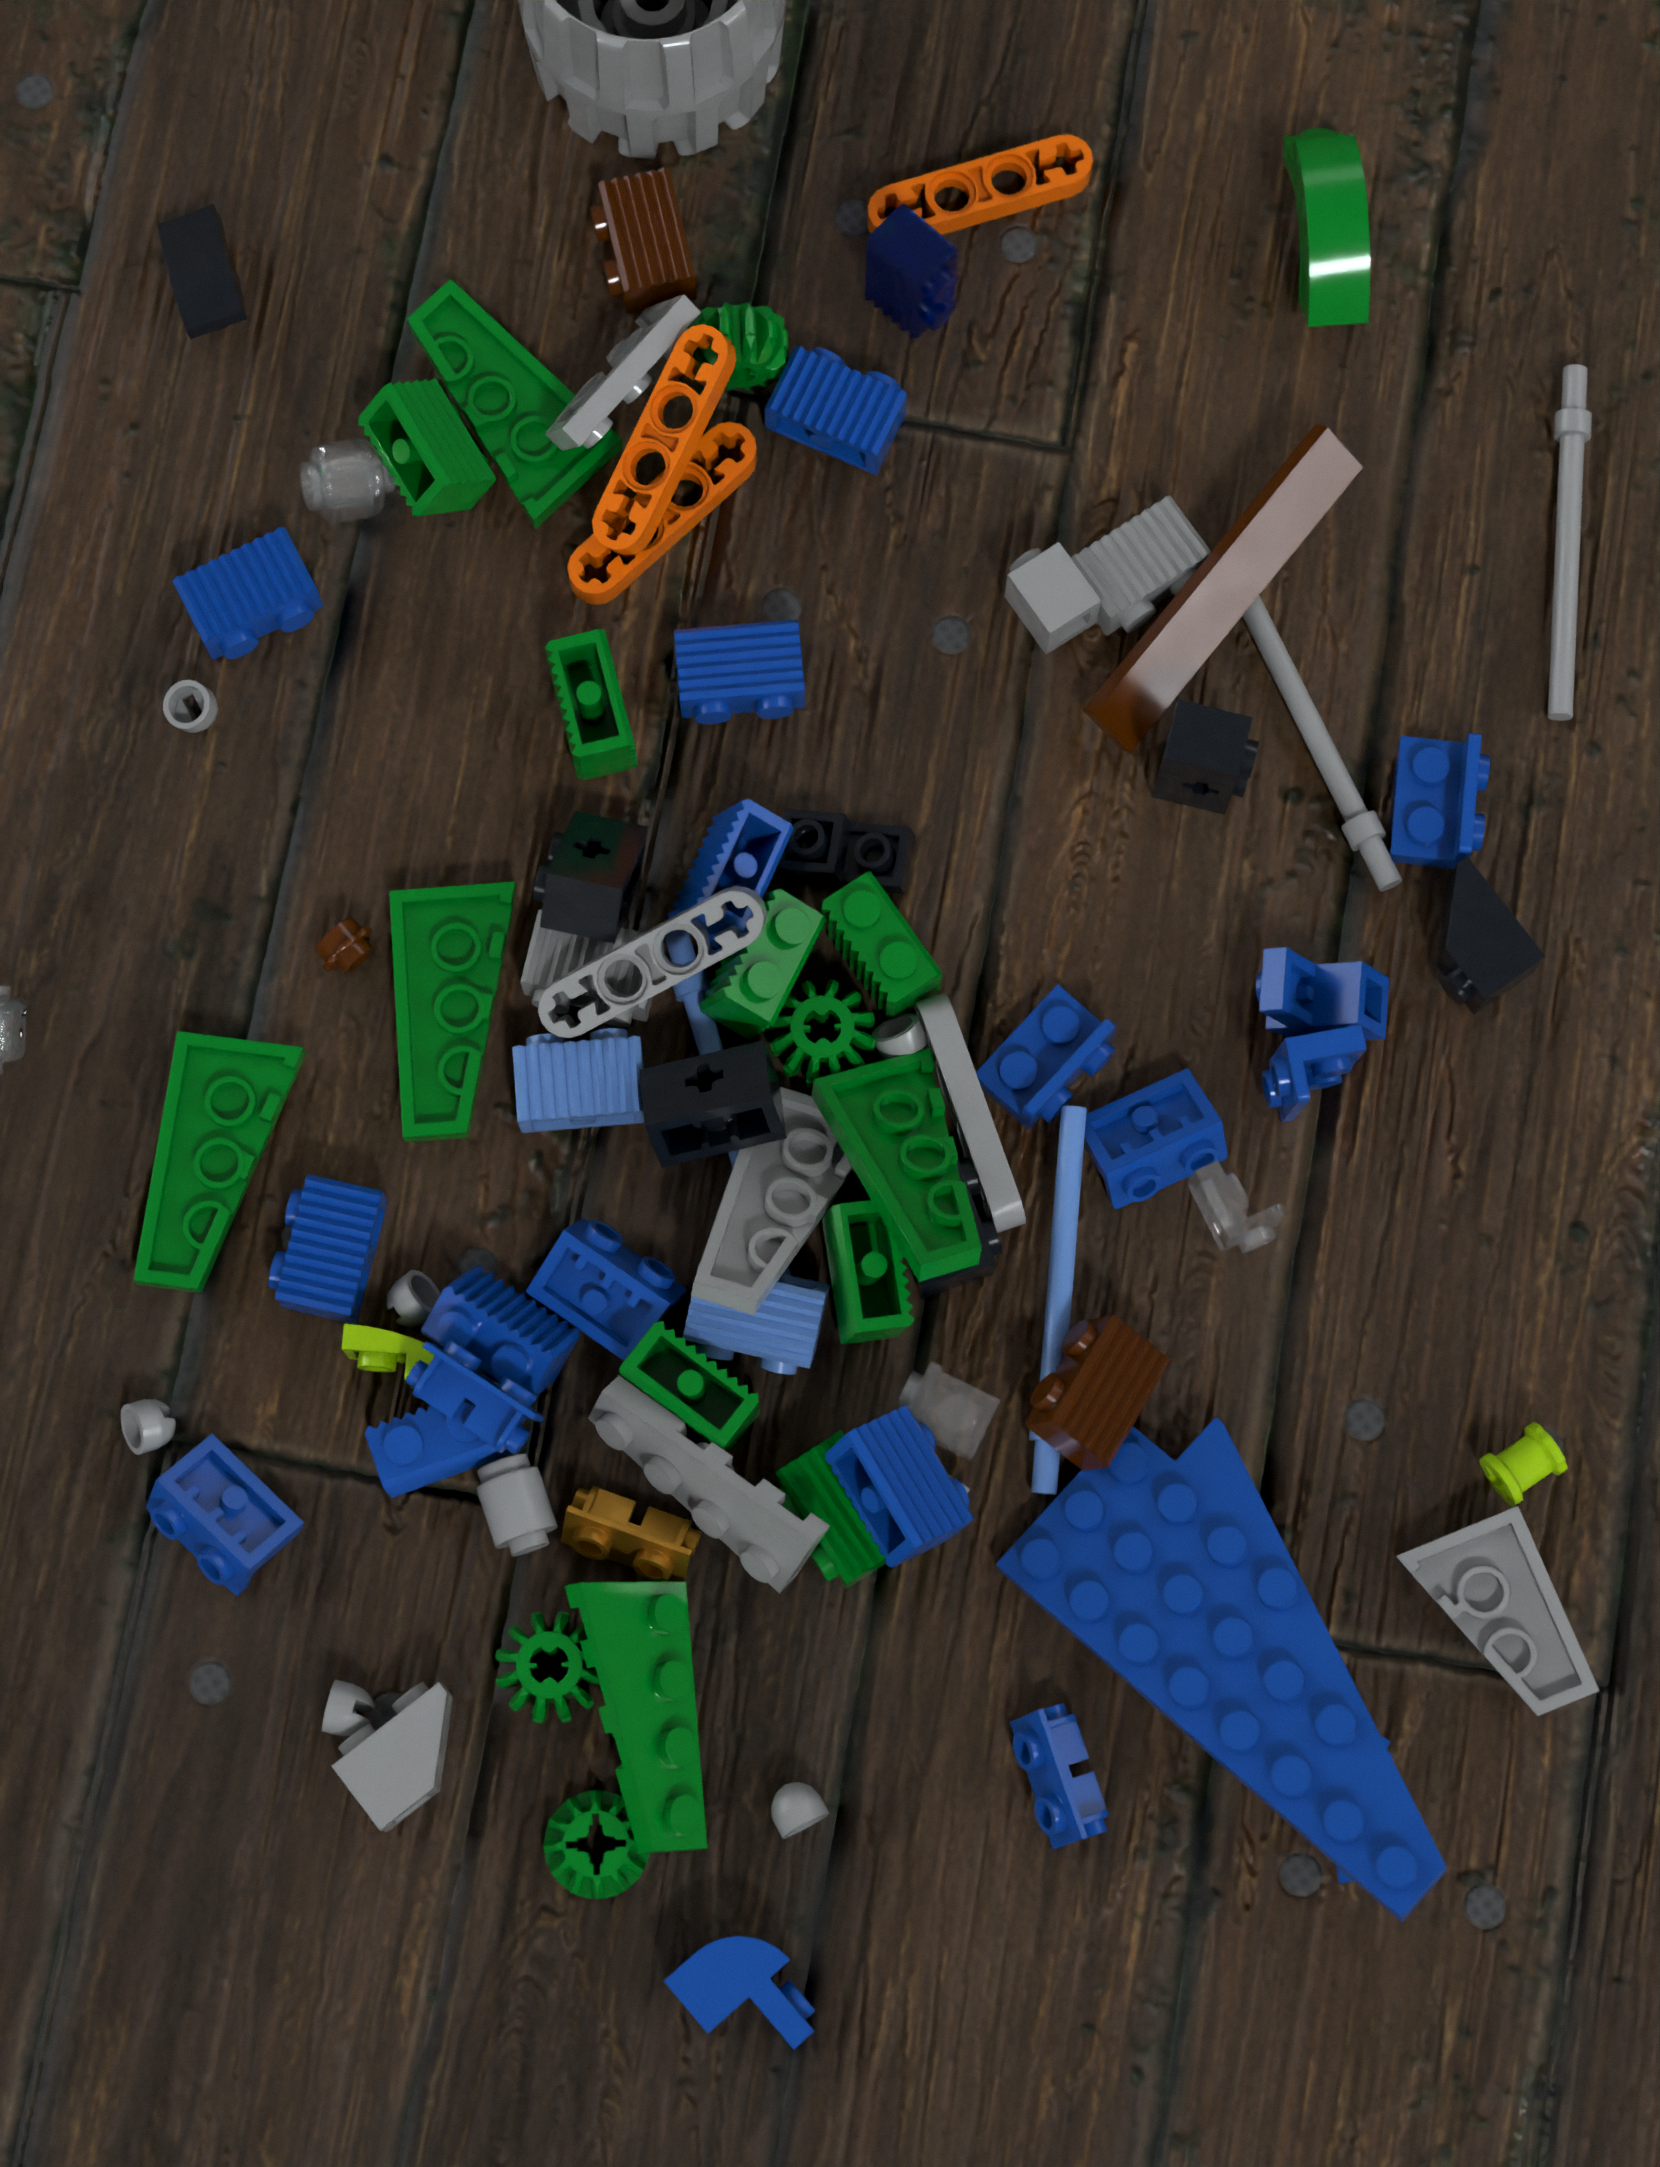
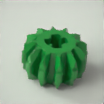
(757, 338)
(821, 1012)
(549, 1690)

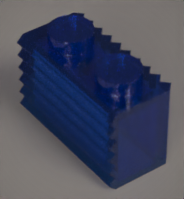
(911, 272)

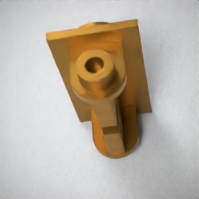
(601, 1529)

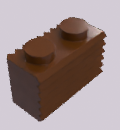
(645, 240)
(1095, 1391)

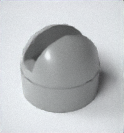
(180, 712)
(900, 1036)
(412, 1298)
(146, 1425)
(342, 1706)
(796, 1808)

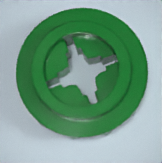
(574, 1868)

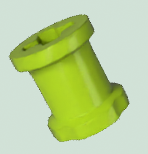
(1523, 1464)

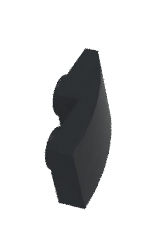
(201, 272)
(838, 851)

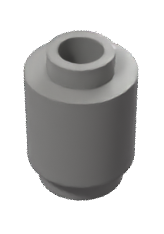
(515, 1504)

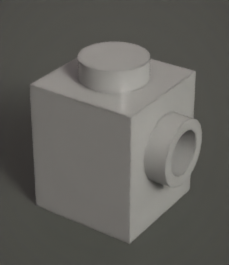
(1051, 596)

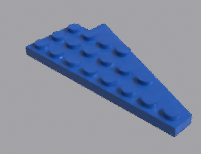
(1207, 1618)

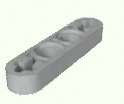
(648, 955)
(970, 1112)

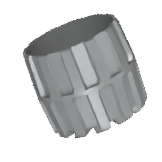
(655, 66)

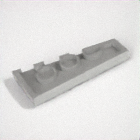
(771, 1207)
(701, 1477)

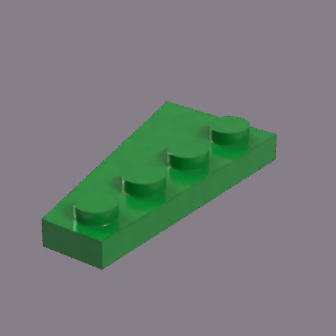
(506, 401)
(446, 987)
(209, 1143)
(901, 1150)
(647, 1681)

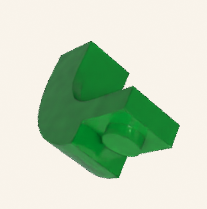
(1332, 226)

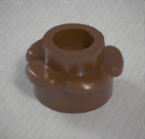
(345, 946)

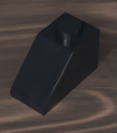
(1480, 942)

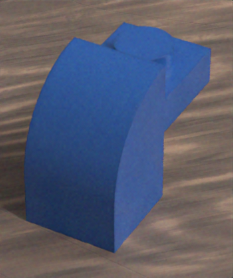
(1320, 997)
(732, 1971)

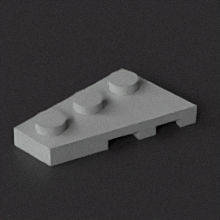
(586, 415)
(1507, 1607)

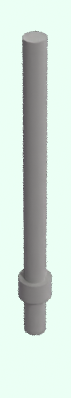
(1571, 430)
(1361, 826)

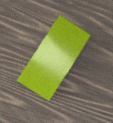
(381, 1349)

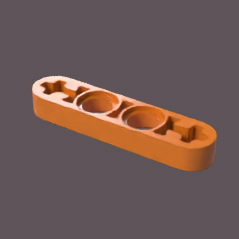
(976, 182)
(654, 436)
(676, 520)

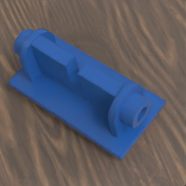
(498, 1408)
(1064, 1805)

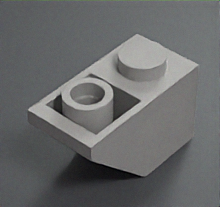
(403, 1760)

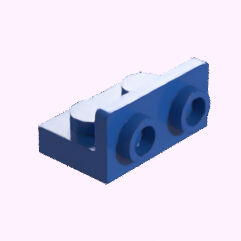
(1436, 801)
(1045, 1056)
(1309, 1064)
(1154, 1138)
(605, 1286)
(221, 1514)

